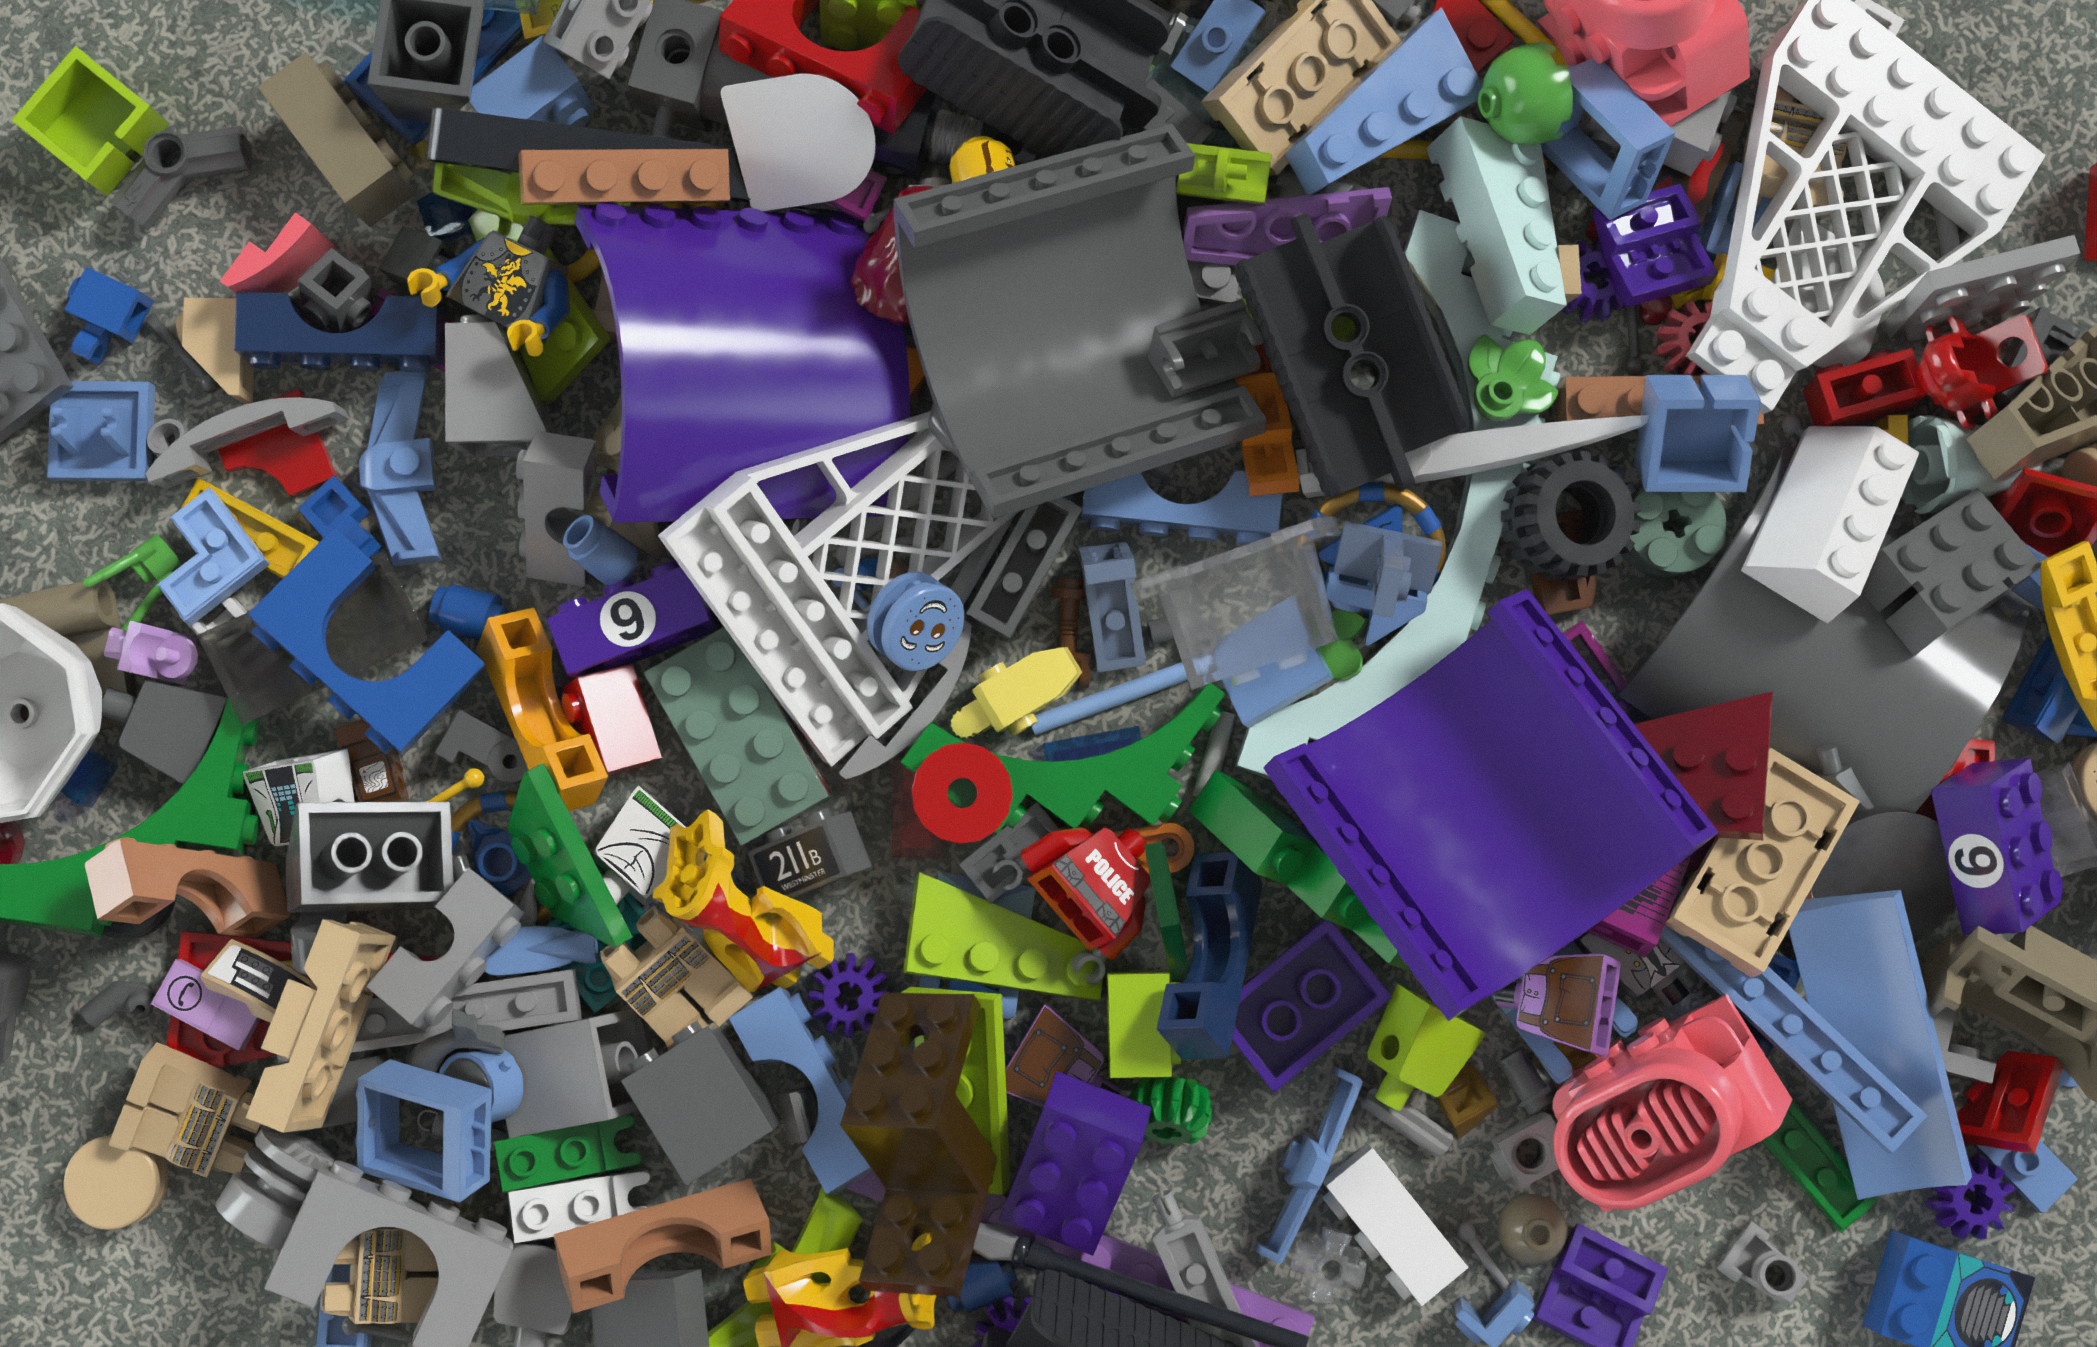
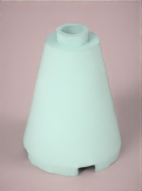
(1947, 466)

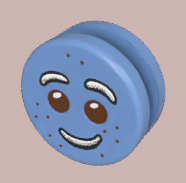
(915, 621)

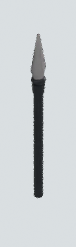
(999, 1243)

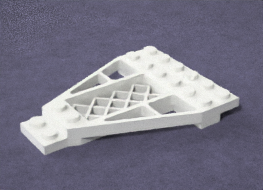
(1903, 118)
(778, 599)

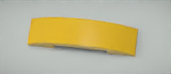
(2071, 617)

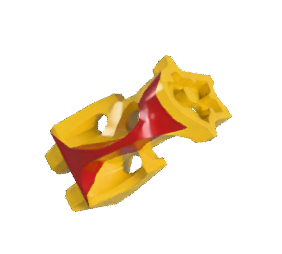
(755, 937)
(823, 1312)

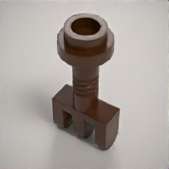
(1070, 593)

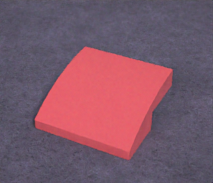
(282, 264)

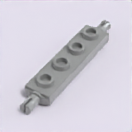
(1194, 1263)

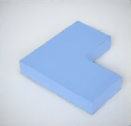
(223, 558)

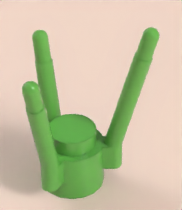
(150, 561)

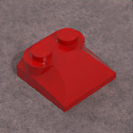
(2049, 511)

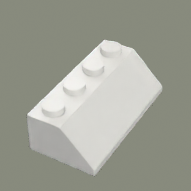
(1830, 516)

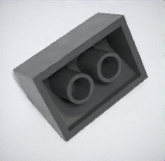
(368, 856)

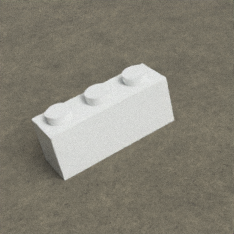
(1392, 1226)

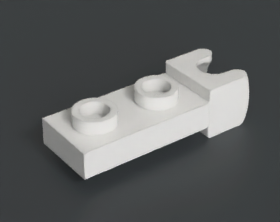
(561, 1206)

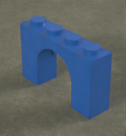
(297, 620)

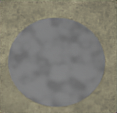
(1889, 855)

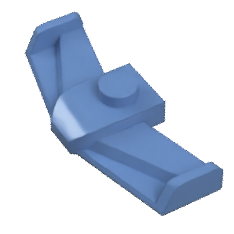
(399, 468)
(1308, 1165)

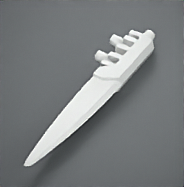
(1491, 448)

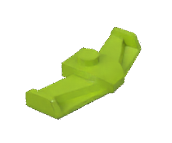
(498, 195)
(828, 1228)

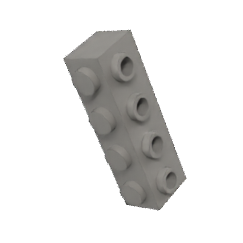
(597, 31)

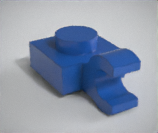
(338, 507)

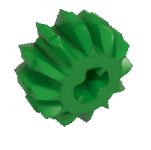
(1178, 1109)

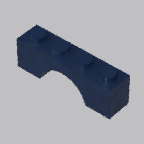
(401, 334)
(1202, 1010)

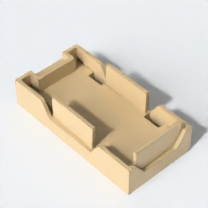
(1301, 74)
(1766, 878)
(318, 1026)

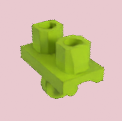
(1227, 174)

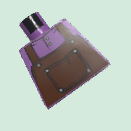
(1567, 1000)
(1051, 1047)

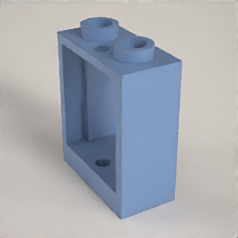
(1630, 122)
(465, 1130)

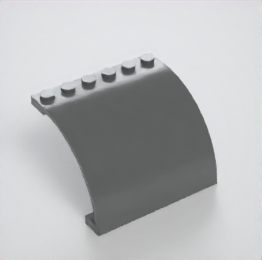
(1041, 316)
(1833, 682)

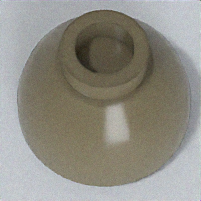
(1532, 1229)

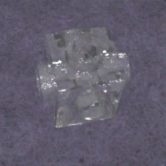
(1315, 1252)

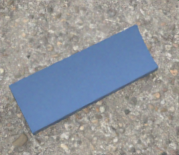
(1869, 987)

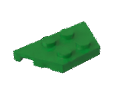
(560, 862)

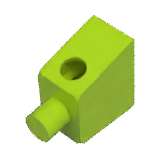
(1419, 1047)

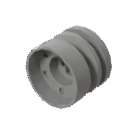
(271, 1199)

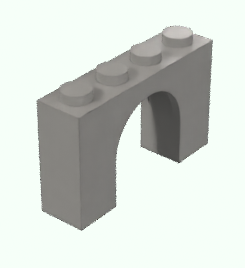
(346, 1205)

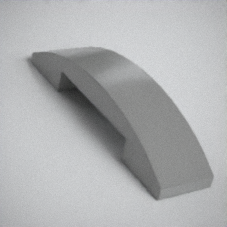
(187, 457)
(874, 754)

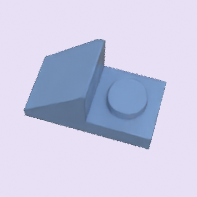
(1355, 593)

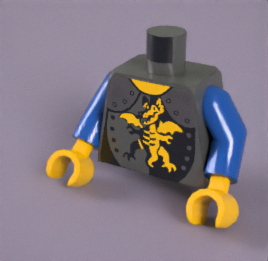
(505, 283)

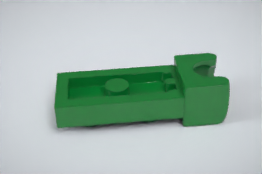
(562, 1154)

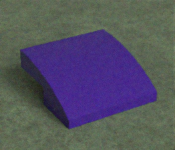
(1655, 248)
(1599, 1291)

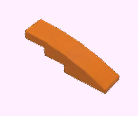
(1269, 456)

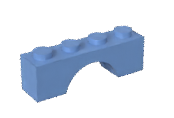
(1227, 513)
(778, 1032)

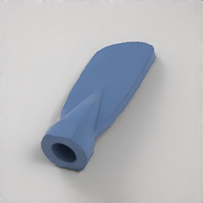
(541, 950)

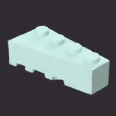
(1503, 222)

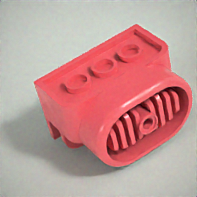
(1664, 50)
(1665, 1108)

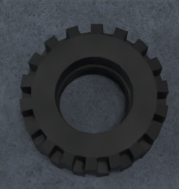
(1606, 511)

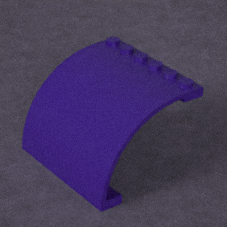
(740, 354)
(1492, 807)

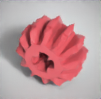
(1677, 334)

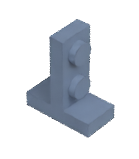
(1389, 560)
(1112, 605)

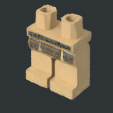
(1794, 126)
(662, 966)
(186, 1113)
(381, 1279)

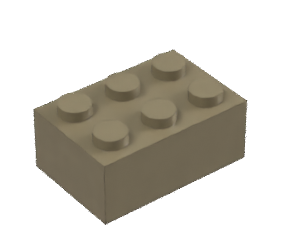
(340, 138)

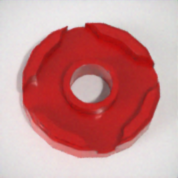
(991, 785)

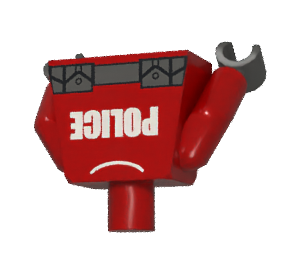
(1091, 886)

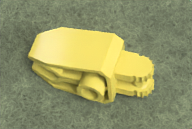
(1015, 693)

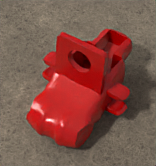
(1967, 369)

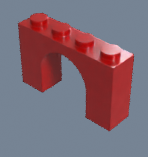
(768, 39)

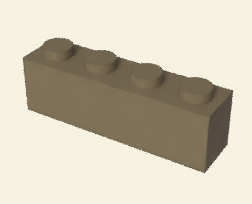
(2047, 416)

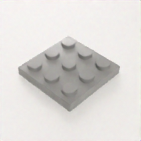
(1981, 288)

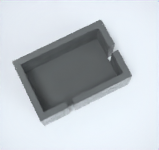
(1955, 563)

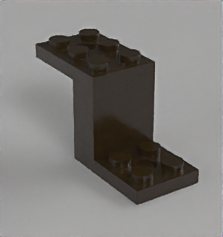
(920, 1143)

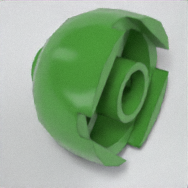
(1527, 95)

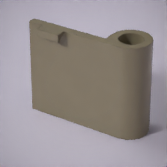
(85, 619)

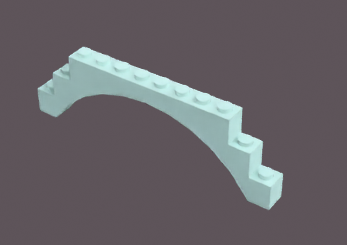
(1470, 559)

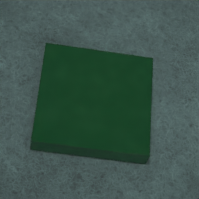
(1167, 911)

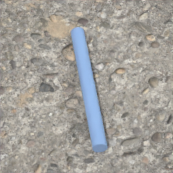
(1109, 698)

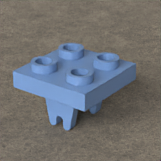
(101, 432)

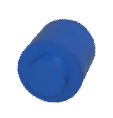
(464, 610)

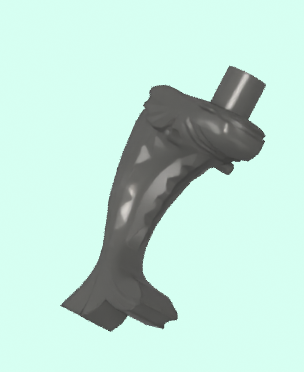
(464, 1034)

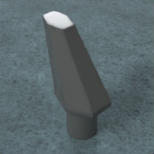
(1841, 775)

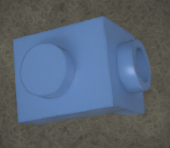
(1507, 1315)

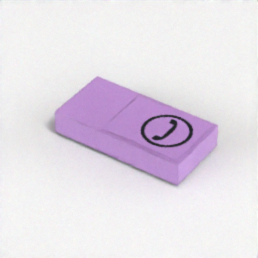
(210, 1012)

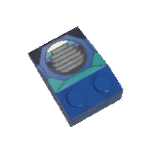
(1945, 1297)

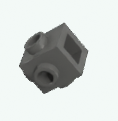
(335, 293)

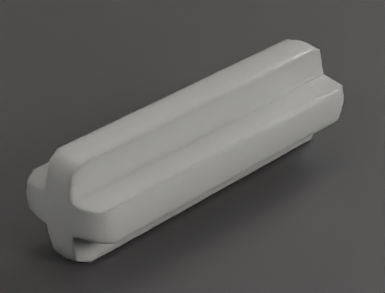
(1410, 1124)

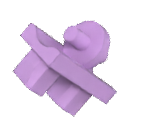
(153, 652)

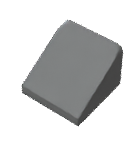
(798, 1113)

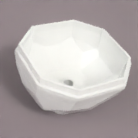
(63, 707)

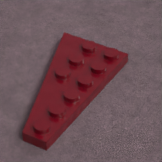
(1720, 760)

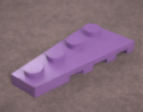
(1247, 229)

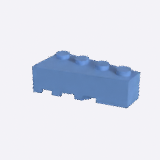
(1400, 98)

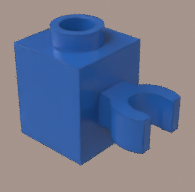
(107, 310)

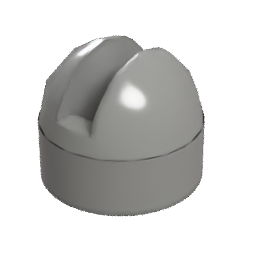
(158, 434)

